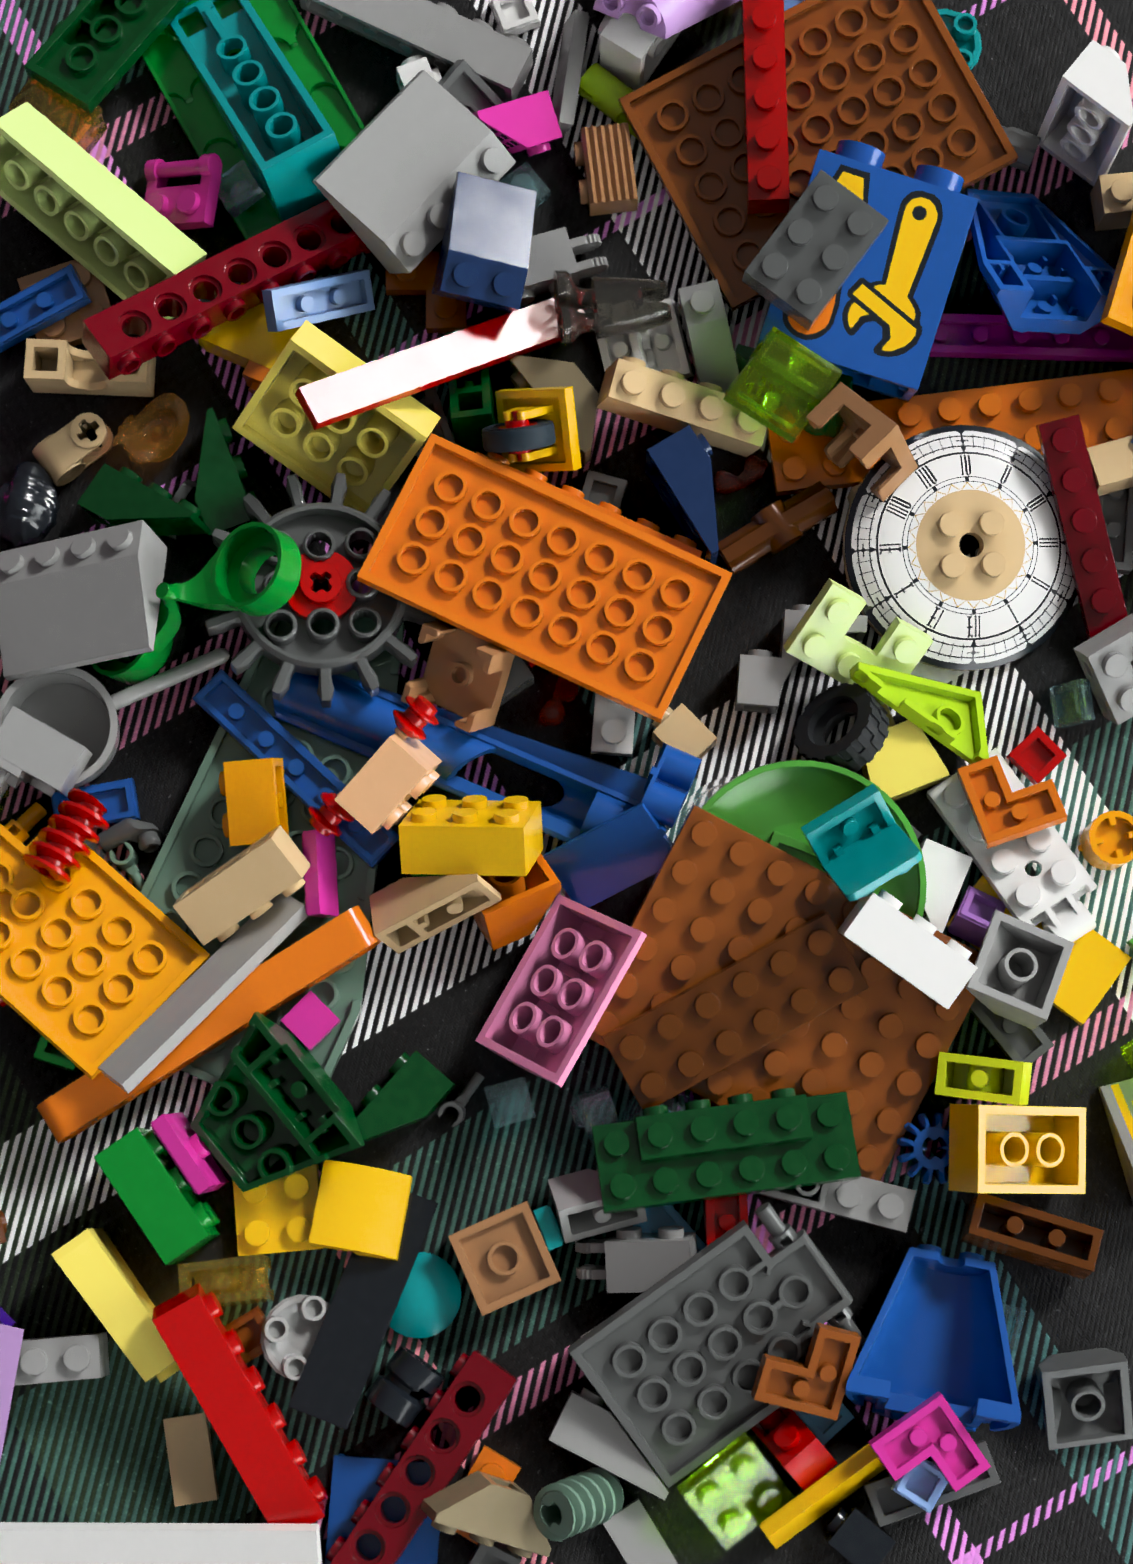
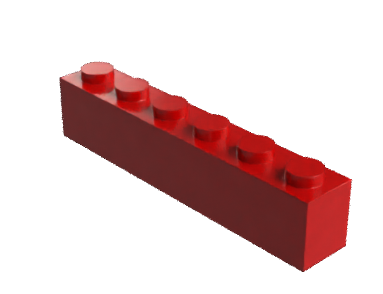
(765, 106)
(238, 1409)

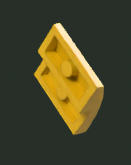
(360, 1210)

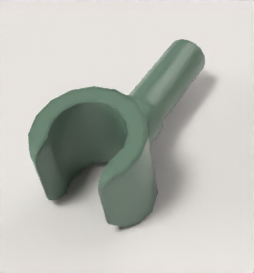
(130, 866)

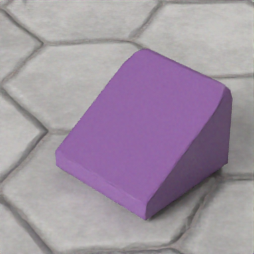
(974, 915)

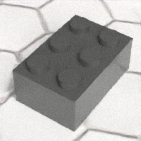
(814, 249)

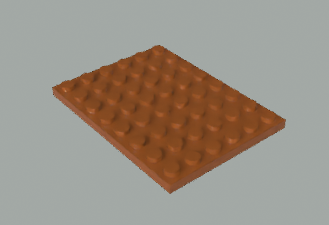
(852, 73)
(734, 893)

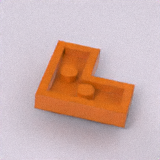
(1005, 813)

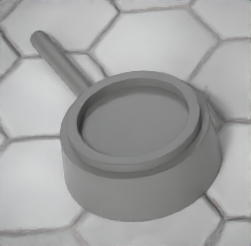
(84, 709)

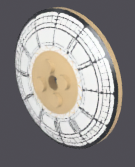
(909, 557)

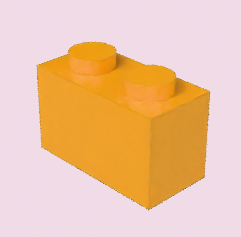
(253, 799)

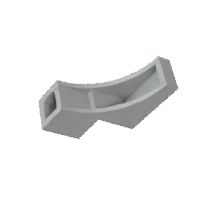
(762, 676)

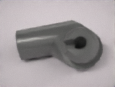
(131, 830)

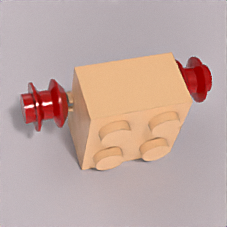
(388, 779)

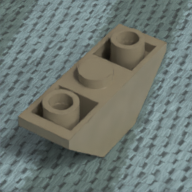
(541, 372)
(490, 1512)

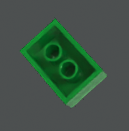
(158, 1195)

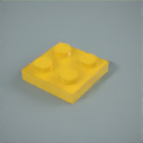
(277, 1214)

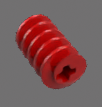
(67, 836)

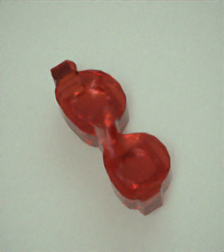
(553, 711)

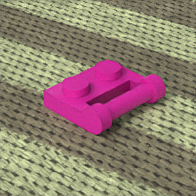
(187, 204)

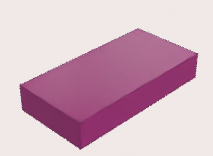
(321, 877)

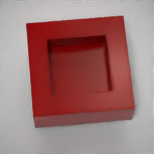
(1036, 756)

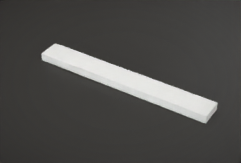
(159, 1543)

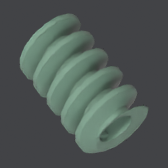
(577, 1503)

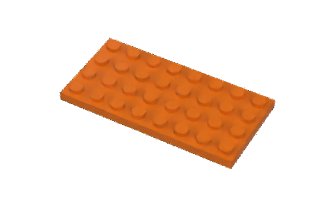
(545, 577)

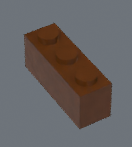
(1032, 1235)

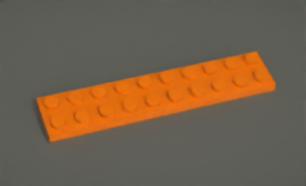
(1099, 399)

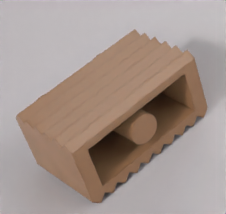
(608, 169)

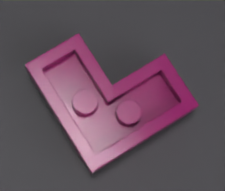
(930, 1432)

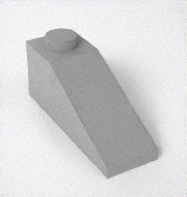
(598, 1436)

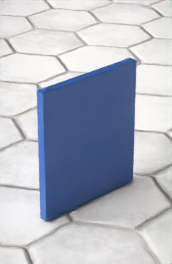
(353, 1482)

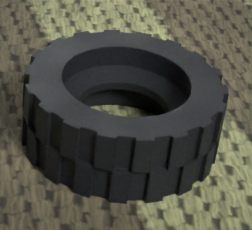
(827, 712)

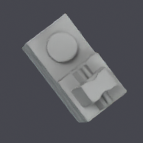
(38, 752)

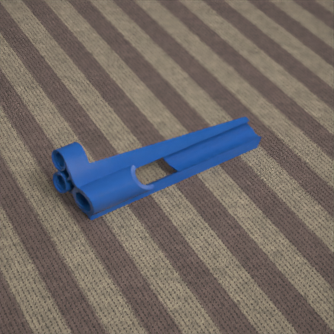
(591, 788)

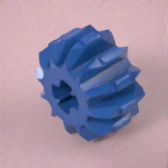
(915, 1148)

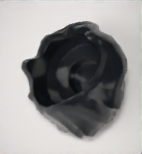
(28, 505)

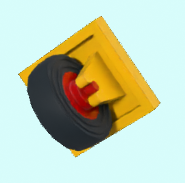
(535, 429)

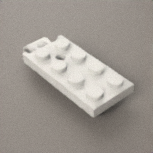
(1033, 899)

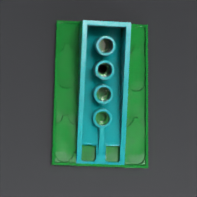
(257, 91)

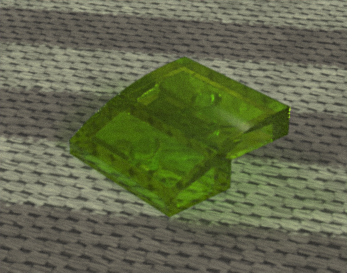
(782, 384)

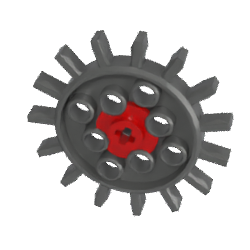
(302, 648)

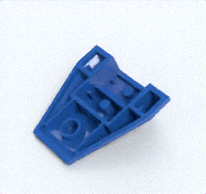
(1037, 265)

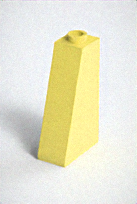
(117, 1301)

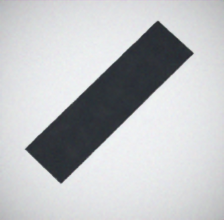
(358, 1324)

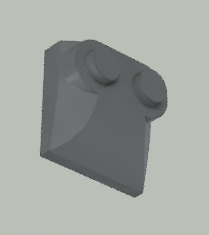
(1085, 1398)

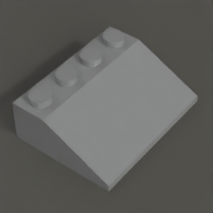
(402, 171)
(80, 599)

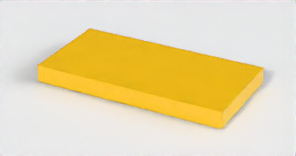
(1089, 971)

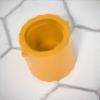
(1108, 840)

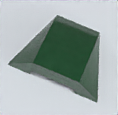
(274, 1109)

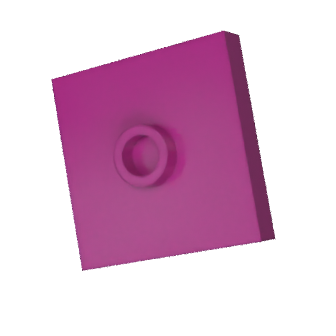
(189, 1153)

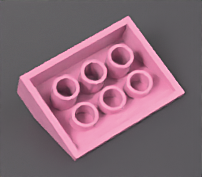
(560, 989)

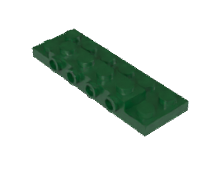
(99, 46)
(725, 1150)

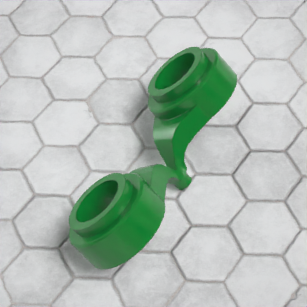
(222, 585)

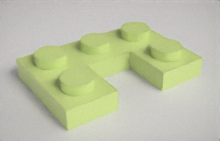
(823, 641)

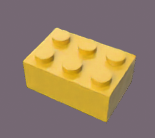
(471, 836)
(1017, 1149)

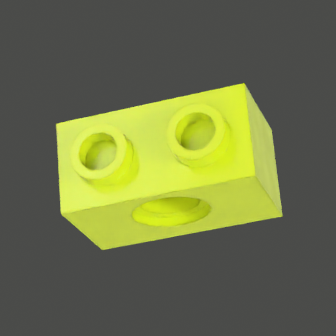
(983, 1078)

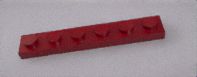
(1082, 523)

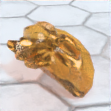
(155, 431)

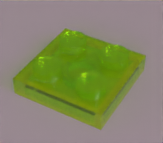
(735, 1491)

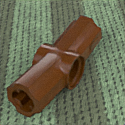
(777, 527)

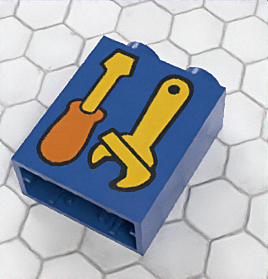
(895, 297)

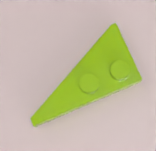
(940, 709)

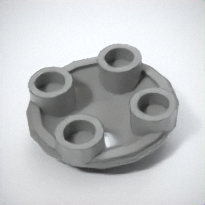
(291, 1333)

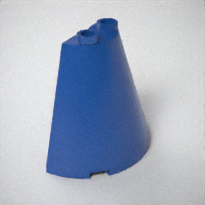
(944, 1335)

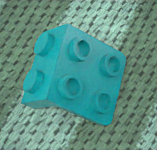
(861, 844)

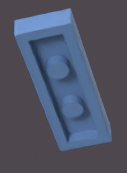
(318, 300)

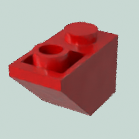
(794, 1446)

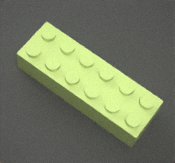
(87, 207)

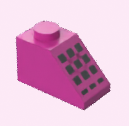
(523, 123)

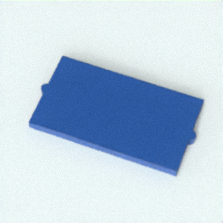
(610, 856)

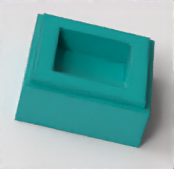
(549, 1227)

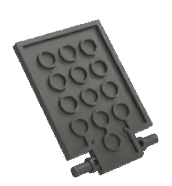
(690, 1346)

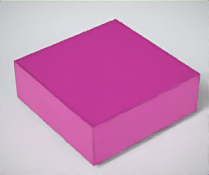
(310, 1020)

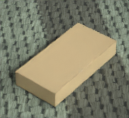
(191, 1459)

